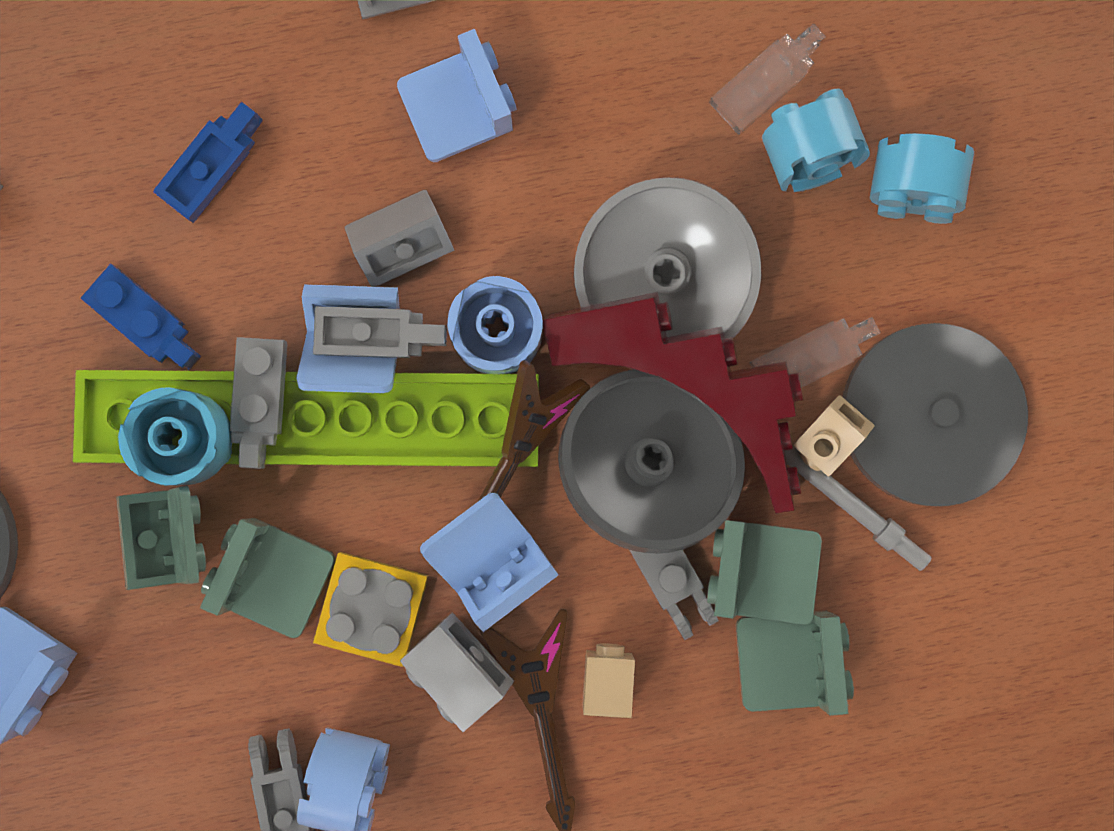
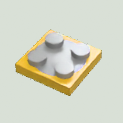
(370, 609)

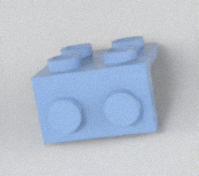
(458, 100)
(345, 372)
(489, 560)
(30, 671)

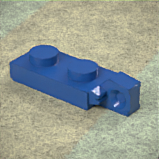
(209, 162)
(140, 317)

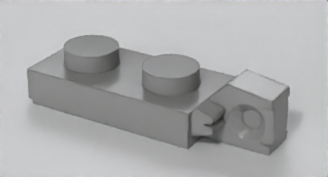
(373, 332)
(257, 397)

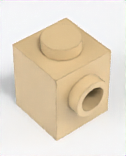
(833, 436)
(608, 681)

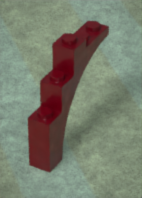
(749, 399)

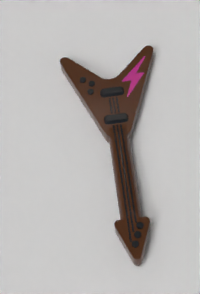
(530, 423)
(535, 682)

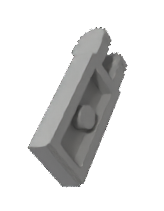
(672, 580)
(279, 789)

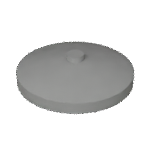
(674, 242)

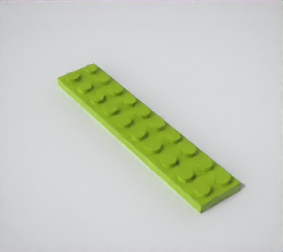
(417, 423)

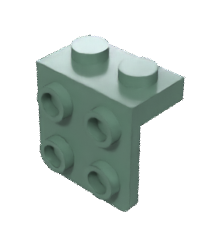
(160, 538)
(765, 572)
(267, 577)
(794, 664)

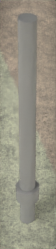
(886, 532)

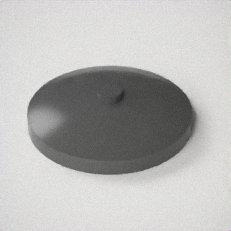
(942, 414)
(649, 463)

